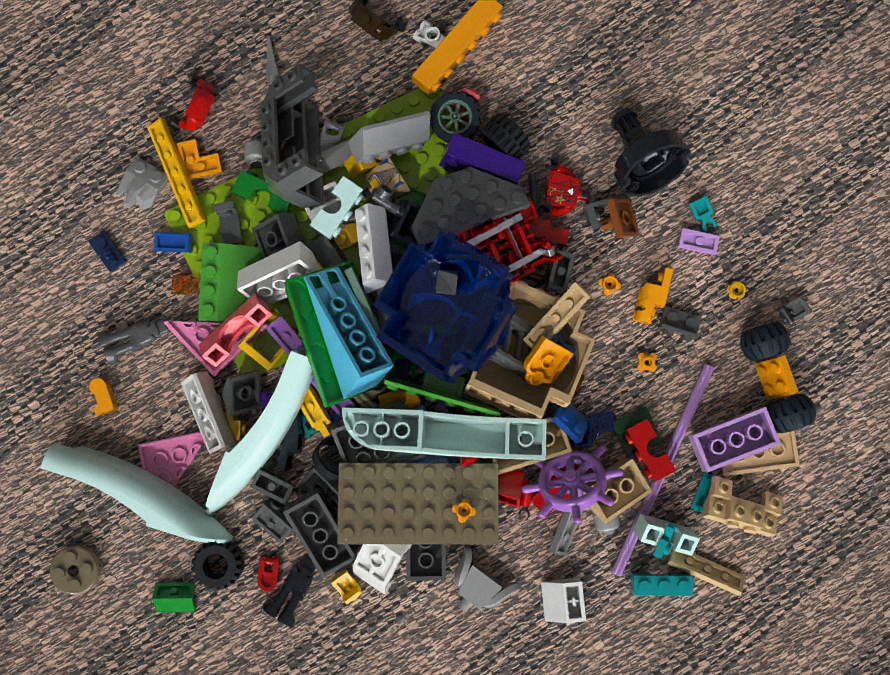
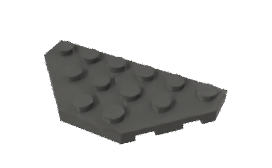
(465, 201)

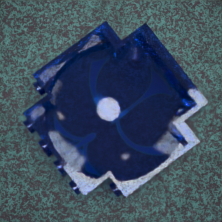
(440, 329)

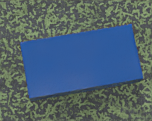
(173, 242)

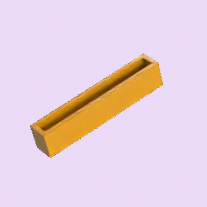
(456, 45)

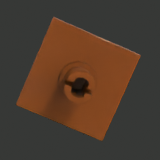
(620, 218)

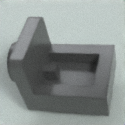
(794, 310)

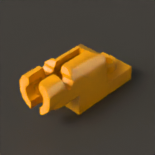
(653, 296)

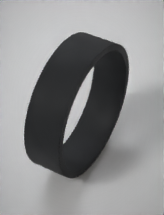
(320, 467)

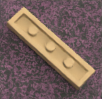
(558, 314)
(707, 571)

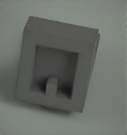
(593, 216)
(229, 222)

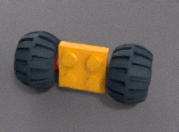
(776, 377)

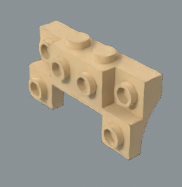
(742, 513)

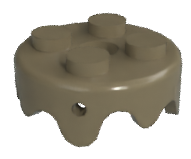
(89, 569)

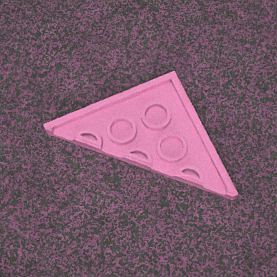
(193, 333)
(170, 456)

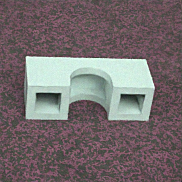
(330, 224)
(652, 529)

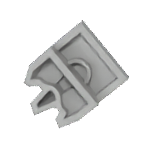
(141, 184)

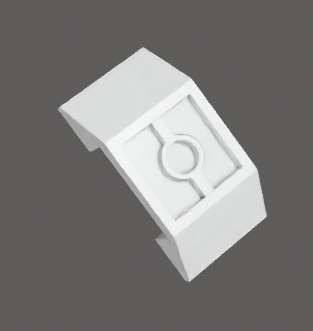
(378, 563)

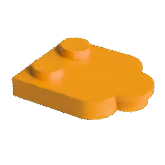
(545, 362)

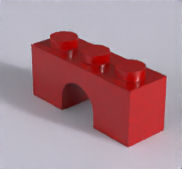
(639, 436)

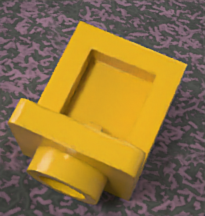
(346, 586)

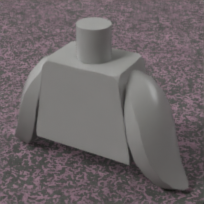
(478, 585)

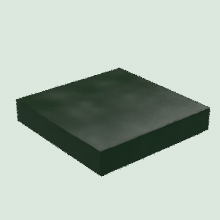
(627, 421)

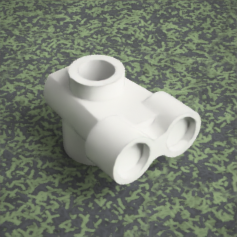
(428, 34)

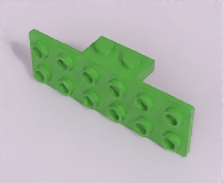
(445, 391)

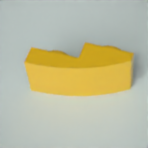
(238, 427)

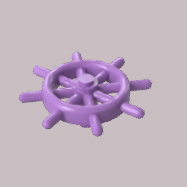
(573, 482)

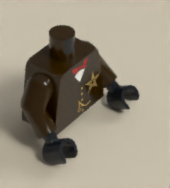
(373, 23)

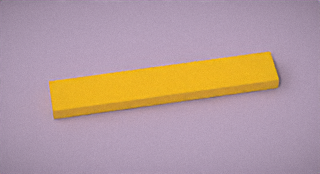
(176, 173)

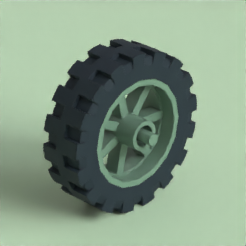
(455, 98)

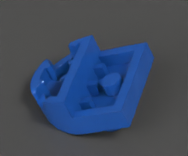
(570, 421)

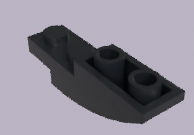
(291, 443)

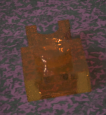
(184, 285)

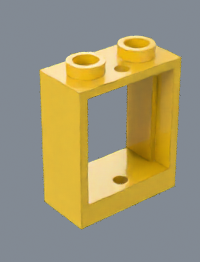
(257, 356)

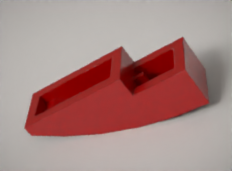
(555, 236)

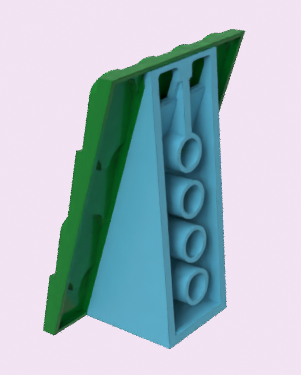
(336, 334)

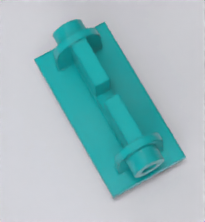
(702, 492)

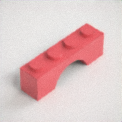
(220, 341)

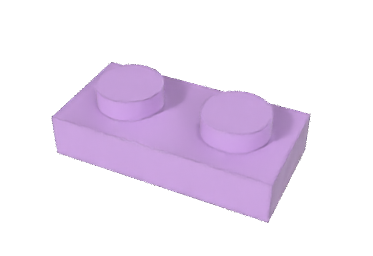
(698, 241)

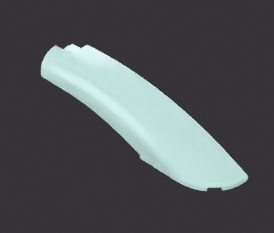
(447, 433)
(255, 449)
(141, 491)

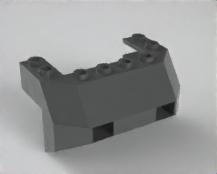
(292, 139)

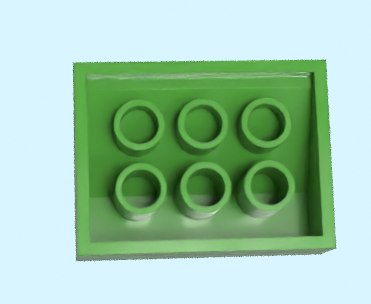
(219, 279)

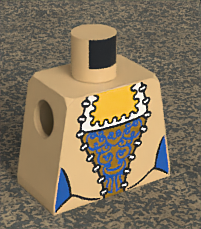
(388, 175)

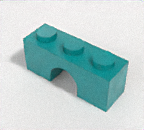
(661, 585)

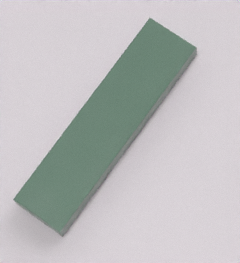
(362, 298)

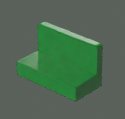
(174, 597)

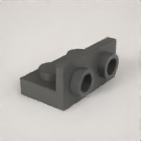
(680, 323)
(273, 520)

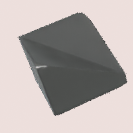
(446, 281)

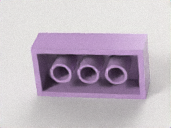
(734, 439)

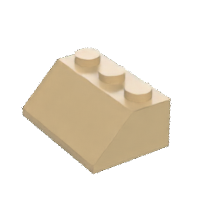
(624, 490)

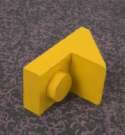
(347, 237)

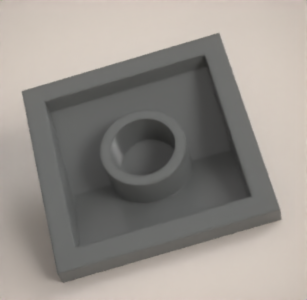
(242, 393)

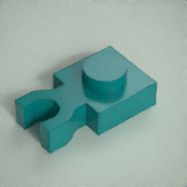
(701, 210)
(664, 546)

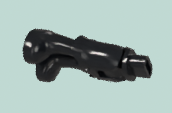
(298, 583)

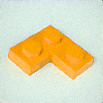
(198, 166)

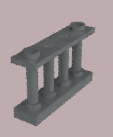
(520, 329)

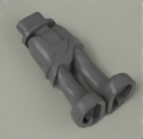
(140, 336)

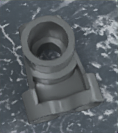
(384, 198)

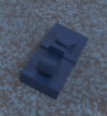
(107, 251)

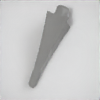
(271, 68)

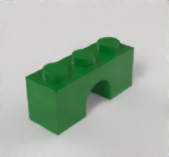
(249, 185)

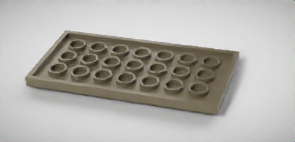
(415, 503)

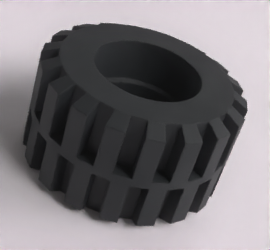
(505, 136)
(203, 571)

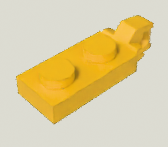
(316, 413)

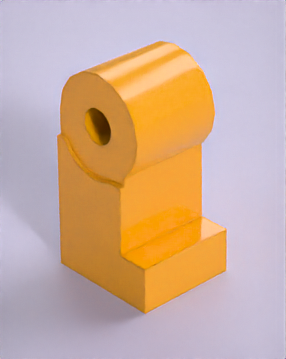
(104, 396)

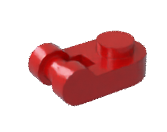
(268, 579)

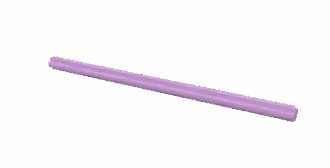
(671, 451)

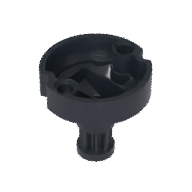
(649, 159)

